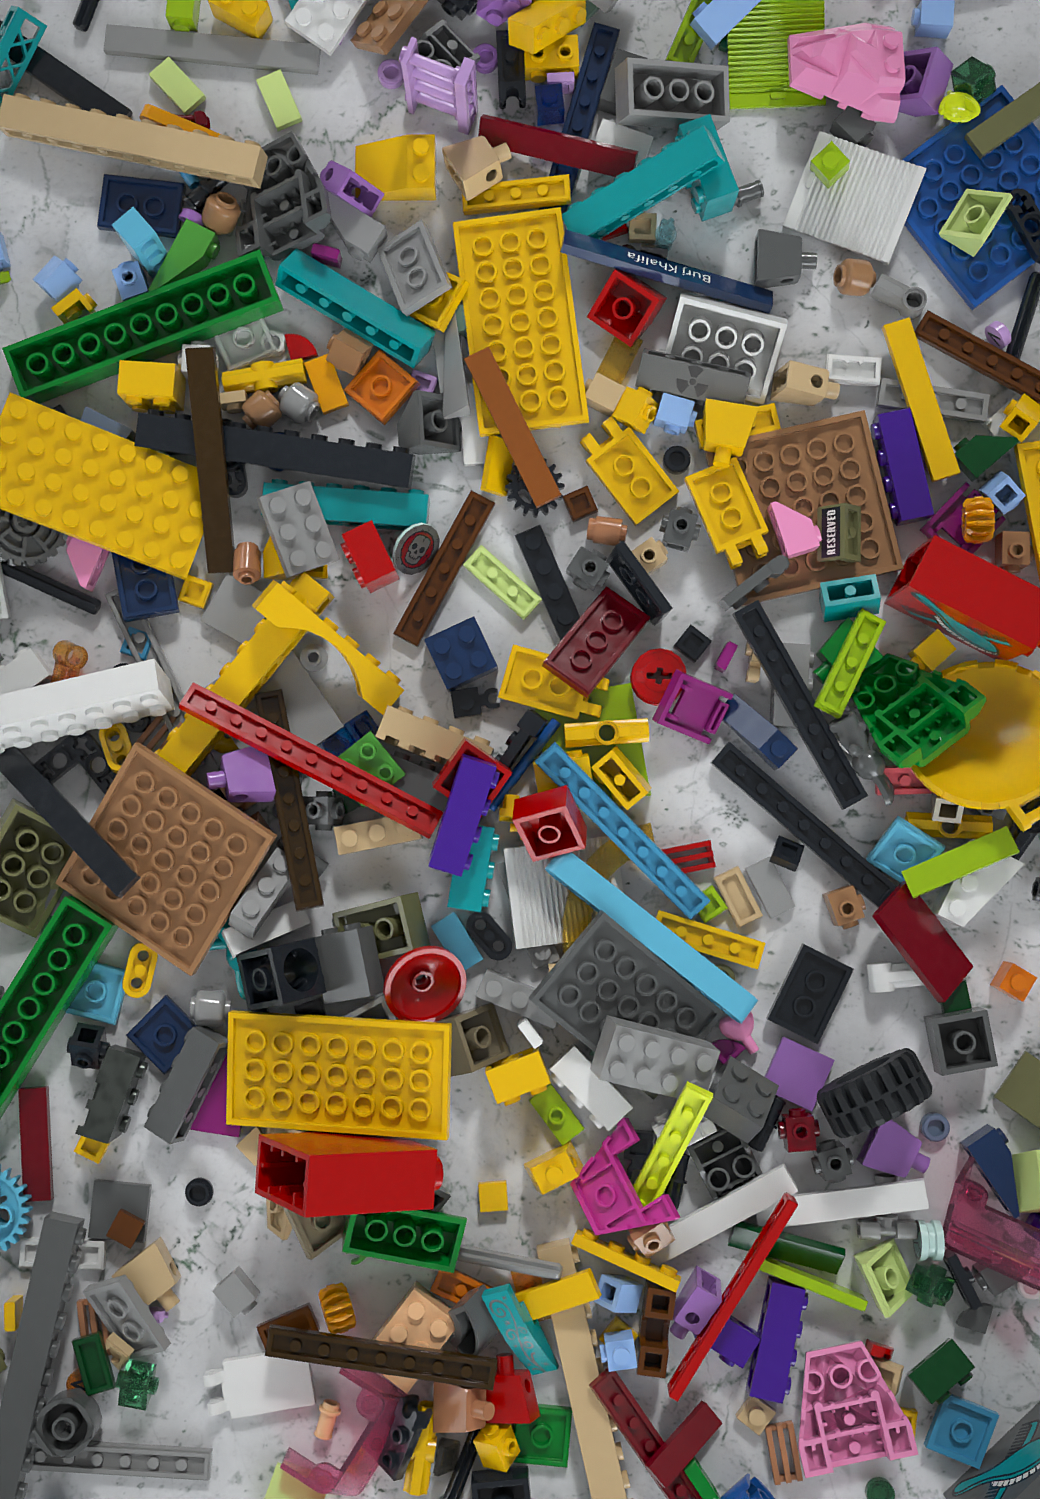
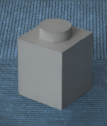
(237, 1292)

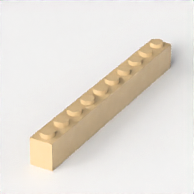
(133, 140)
(580, 1368)

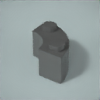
(472, 1323)

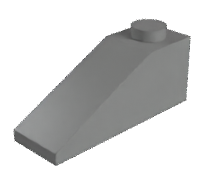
(357, 230)

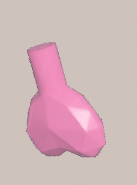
(740, 1032)

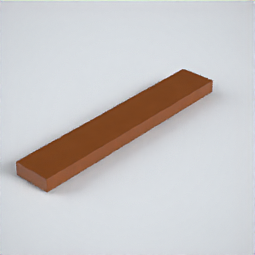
(512, 427)

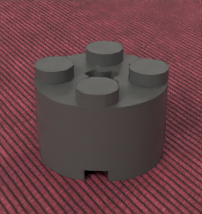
(62, 1439)

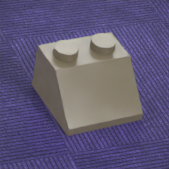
(476, 1039)

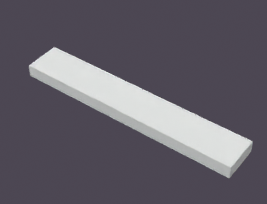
(855, 1202)
(726, 1212)

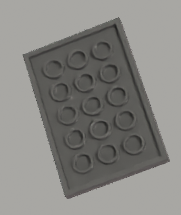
(620, 978)

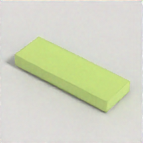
(502, 582)

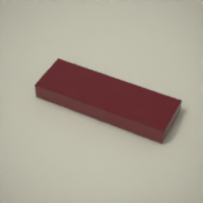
(683, 1444)

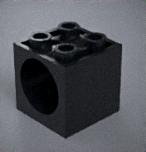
(281, 974)

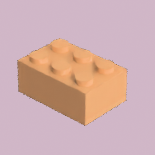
(417, 1321)

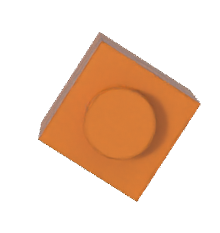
(1013, 981)

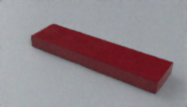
(36, 1143)

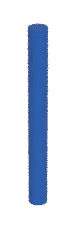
(526, 761)

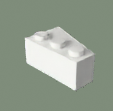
(966, 896)

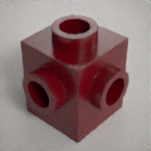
(804, 1138)

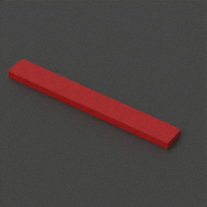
(732, 1295)

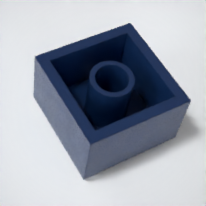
(461, 654)

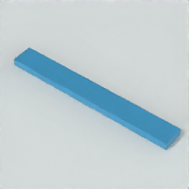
(623, 831)

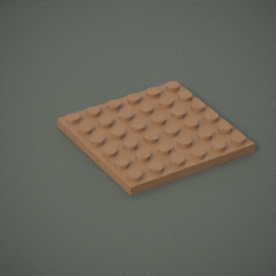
(810, 469)
(184, 846)

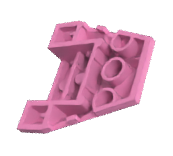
(852, 65)
(848, 1412)

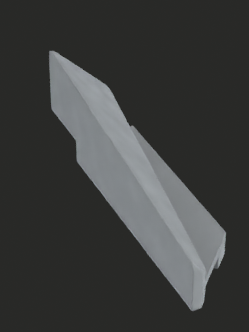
(451, 371)

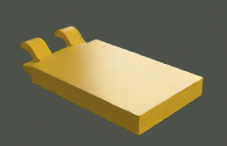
(628, 471)
(728, 511)
(536, 687)

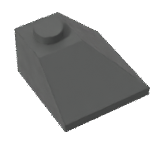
(424, 427)

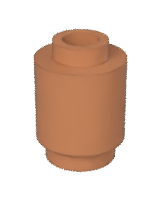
(606, 530)
(247, 563)

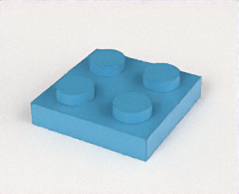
(961, 1430)

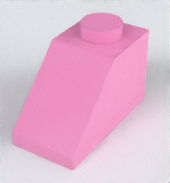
(793, 531)
(86, 561)

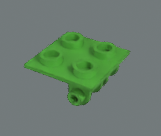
(374, 759)

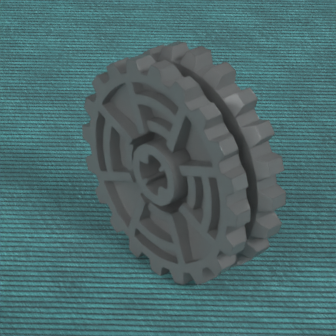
(26, 543)

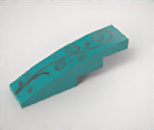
(519, 1330)

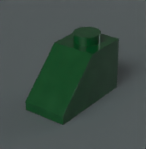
(981, 453)

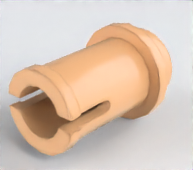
(328, 1413)

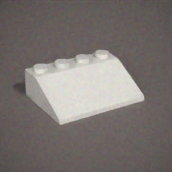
(729, 338)

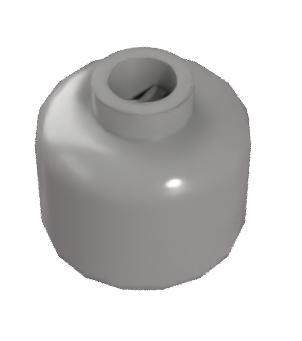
(298, 403)
(209, 1008)

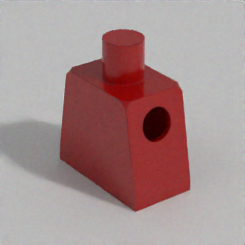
(512, 1393)

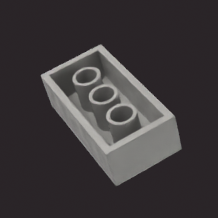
(670, 93)
(652, 1058)

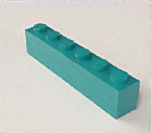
(645, 185)
(354, 308)
(360, 505)

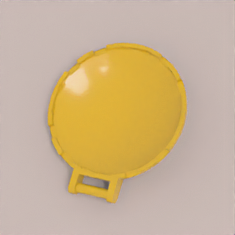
(1000, 754)

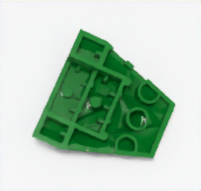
(914, 711)

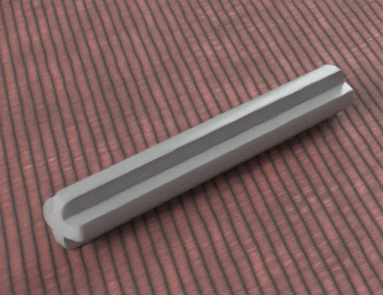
(510, 1262)

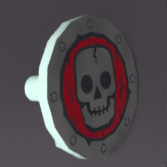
(415, 548)

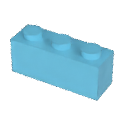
(141, 241)

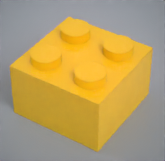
(151, 386)
(518, 1075)

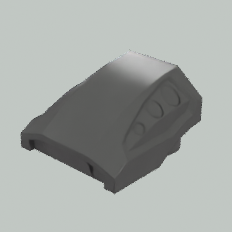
(445, 46)
(721, 1156)

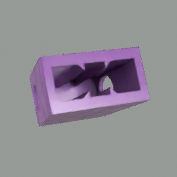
(342, 180)
(244, 776)
(893, 1150)
(696, 1303)

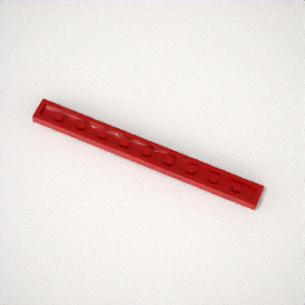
(310, 760)

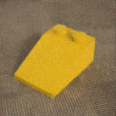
(399, 167)

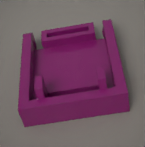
(949, 519)
(695, 709)

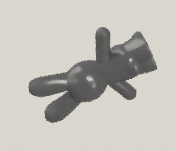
(866, 762)

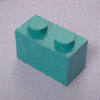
(848, 596)

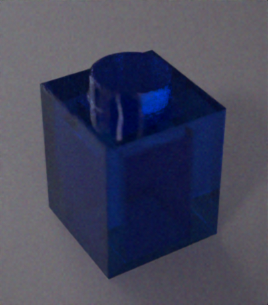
(549, 104)

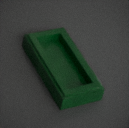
(93, 1363)

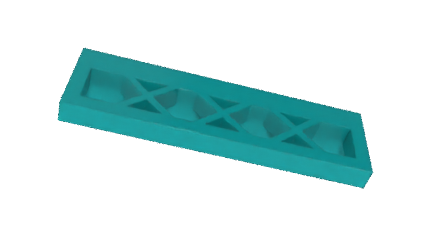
(8, 31)

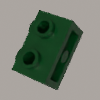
(941, 1371)

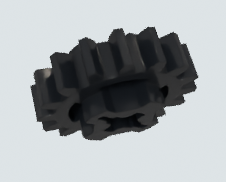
(519, 488)

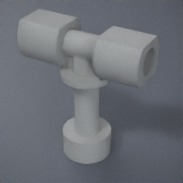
(887, 1223)

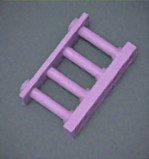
(440, 85)

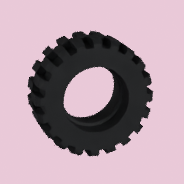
(874, 1093)

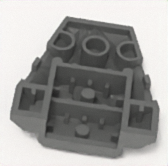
(287, 208)

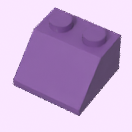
(926, 81)

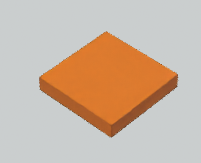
(381, 387)

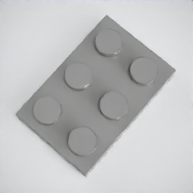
(414, 268)
(298, 529)
(127, 1315)

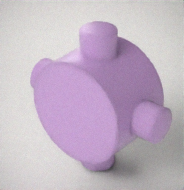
(158, 1313)

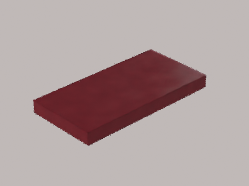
(596, 642)
(923, 942)

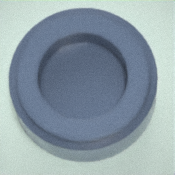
(934, 1126)

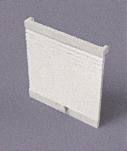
(863, 207)
(538, 898)

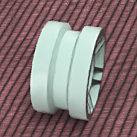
(929, 1241)

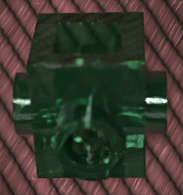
(931, 1284)
(137, 1384)

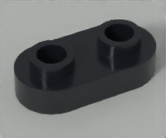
(490, 934)

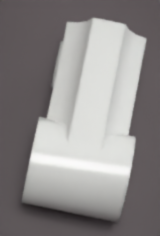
(889, 975)

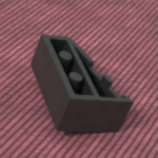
(113, 1094)

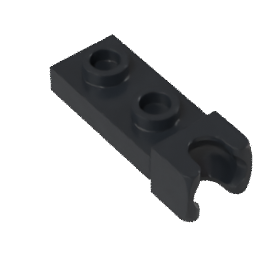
(510, 71)
(531, 726)
(403, 1436)

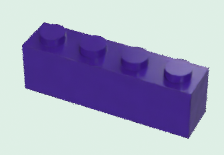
(902, 467)
(462, 815)
(778, 1331)

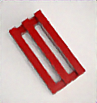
(708, 854)

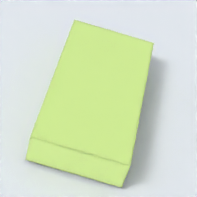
(177, 86)
(279, 100)

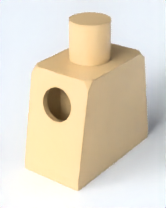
(475, 164)
(802, 384)
(153, 1275)

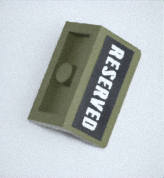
(839, 533)

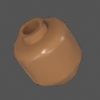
(221, 213)
(854, 277)
(261, 410)

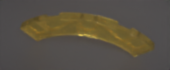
(576, 912)

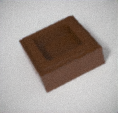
(580, 504)
(126, 1228)

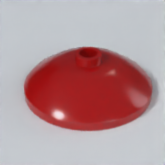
(432, 995)

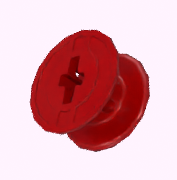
(648, 664)

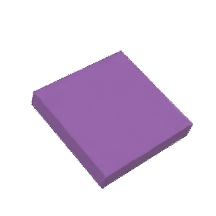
(798, 1072)

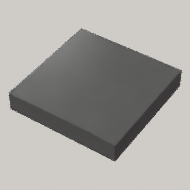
(112, 1196)

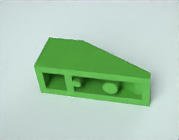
(188, 254)

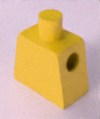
(726, 429)
(554, 1168)

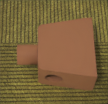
(460, 1408)

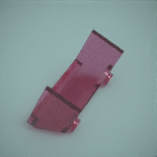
(989, 1234)
(375, 1403)

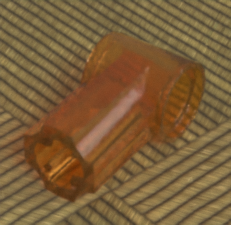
(64, 667)

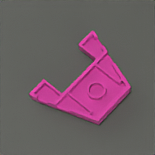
(608, 1193)

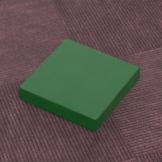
(546, 1438)

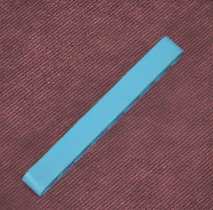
(655, 936)

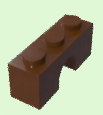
(654, 1330)

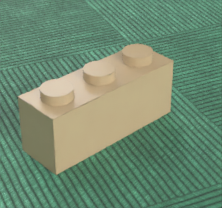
(372, 835)

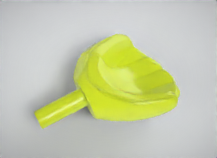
(959, 107)

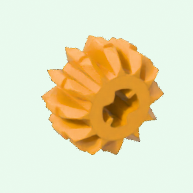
(978, 520)
(337, 1308)

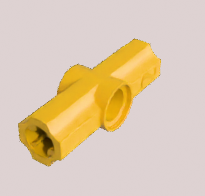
(265, 376)
(625, 732)
(970, 828)
(418, 1469)

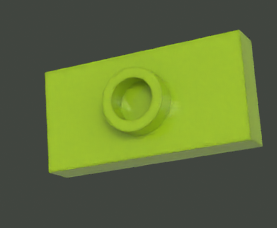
(556, 1114)

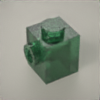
(974, 79)

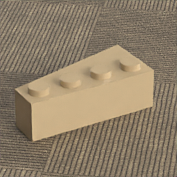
(423, 735)

